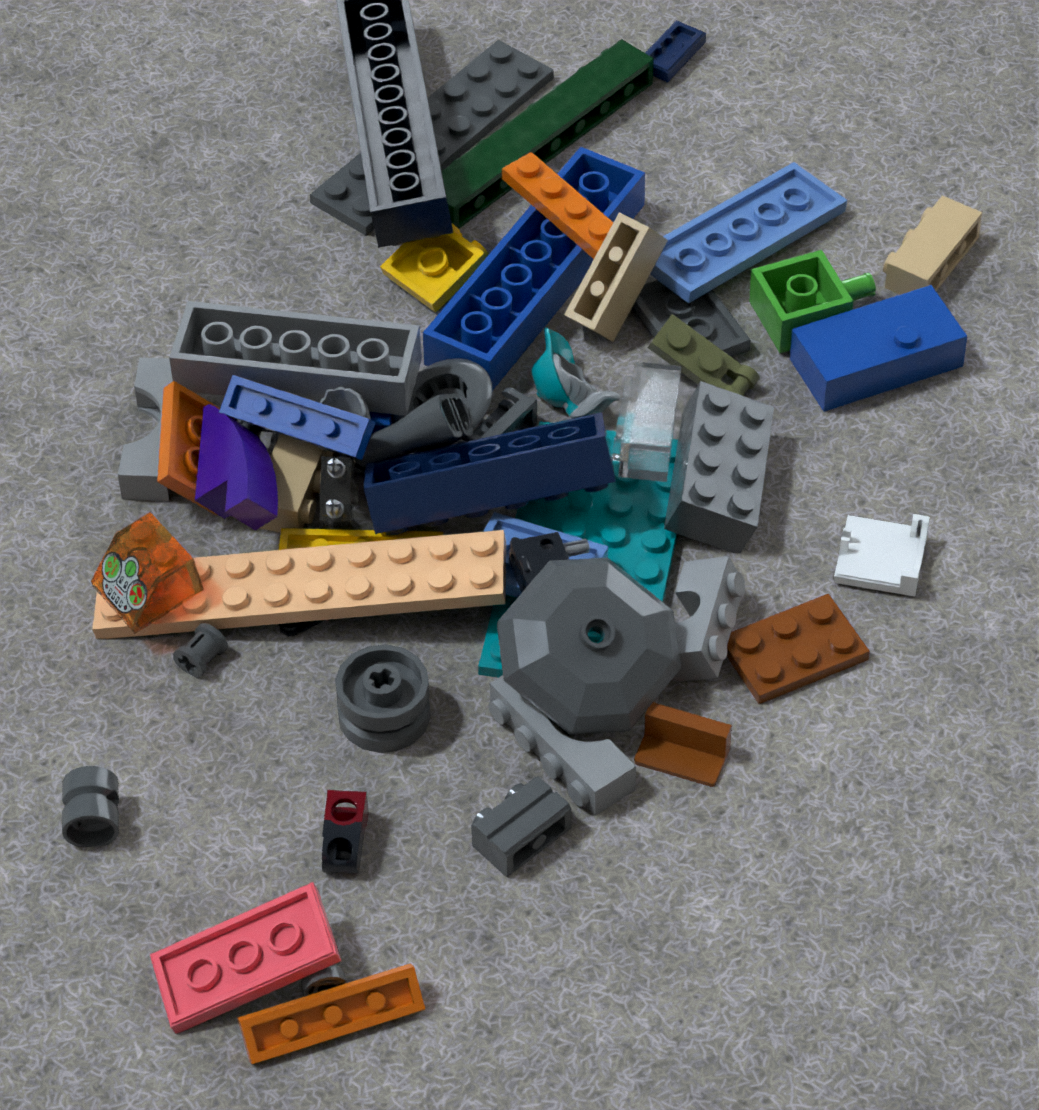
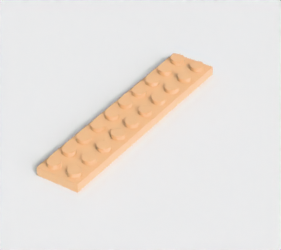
(333, 584)

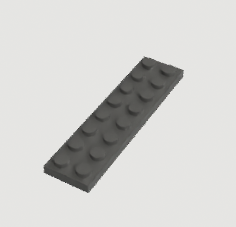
(461, 116)

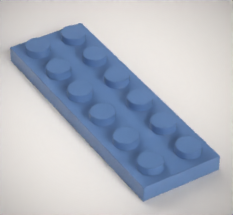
(745, 231)

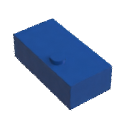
(877, 348)

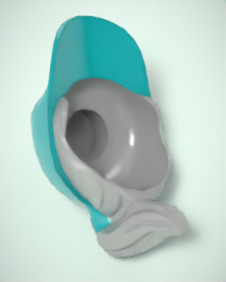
(563, 383)

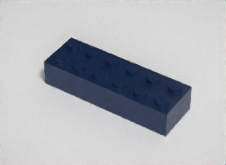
(489, 474)

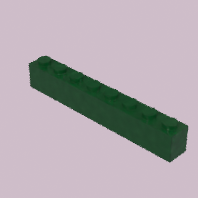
(546, 127)

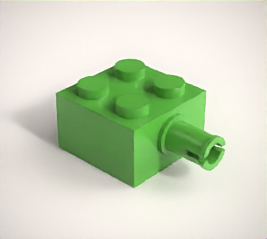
(801, 293)

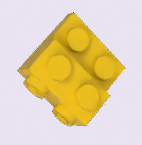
(434, 266)

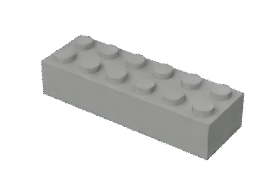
(297, 354)

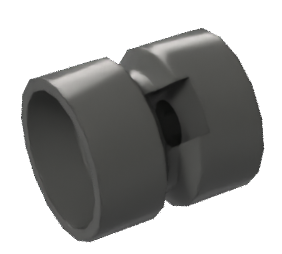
(90, 806)

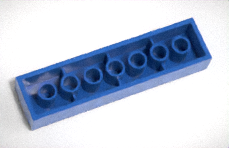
(528, 274)

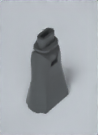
(430, 424)

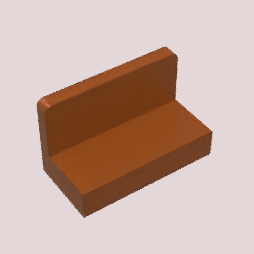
(684, 744)

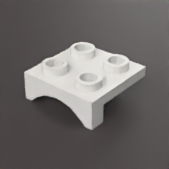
(882, 554)

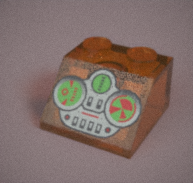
(146, 573)

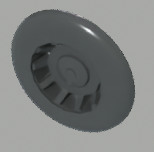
(449, 377)

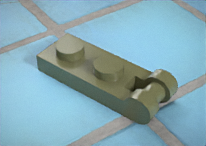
(700, 358)

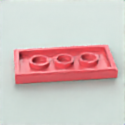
(245, 958)

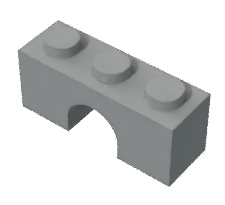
(711, 596)

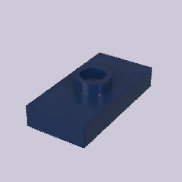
(675, 49)

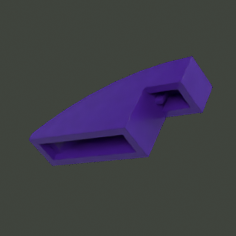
(235, 471)

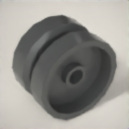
(383, 698)

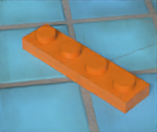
(558, 202)
(331, 1013)

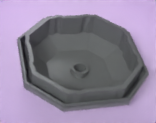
(566, 674)

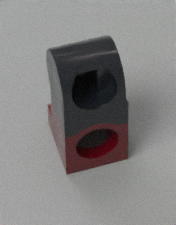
(344, 831)

